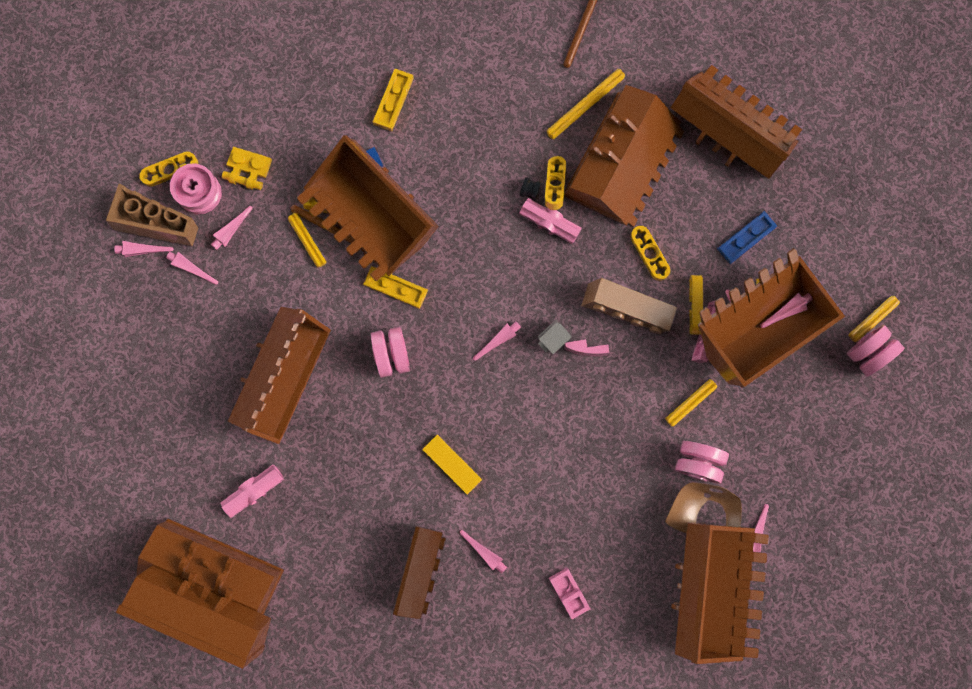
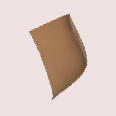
(692, 498)

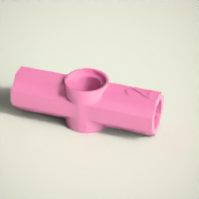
(550, 220)
(251, 491)

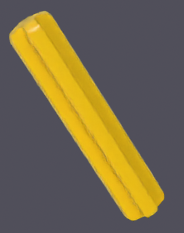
(306, 240)
(874, 318)
(691, 402)

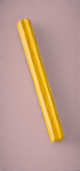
(585, 104)

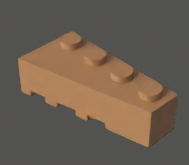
(148, 218)
(629, 305)

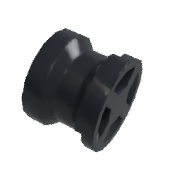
(530, 188)

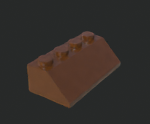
(418, 573)

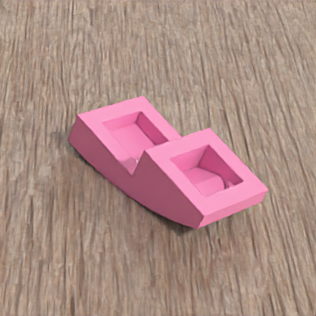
(580, 348)
(569, 593)

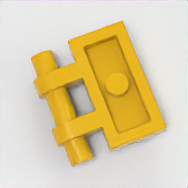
(247, 162)

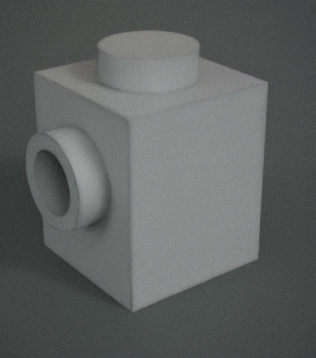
(553, 337)

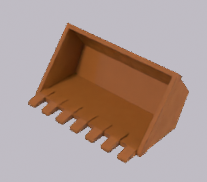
(735, 122)
(625, 156)
(367, 208)
(734, 334)
(279, 374)
(217, 564)
(718, 593)
(196, 616)

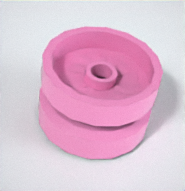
(195, 189)
(875, 350)
(393, 351)
(702, 460)

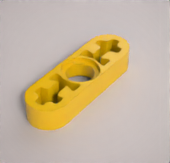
(156, 179)
(550, 189)
(648, 237)
(696, 298)

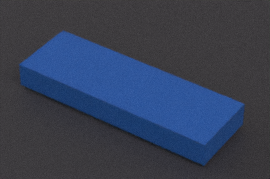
(747, 237)

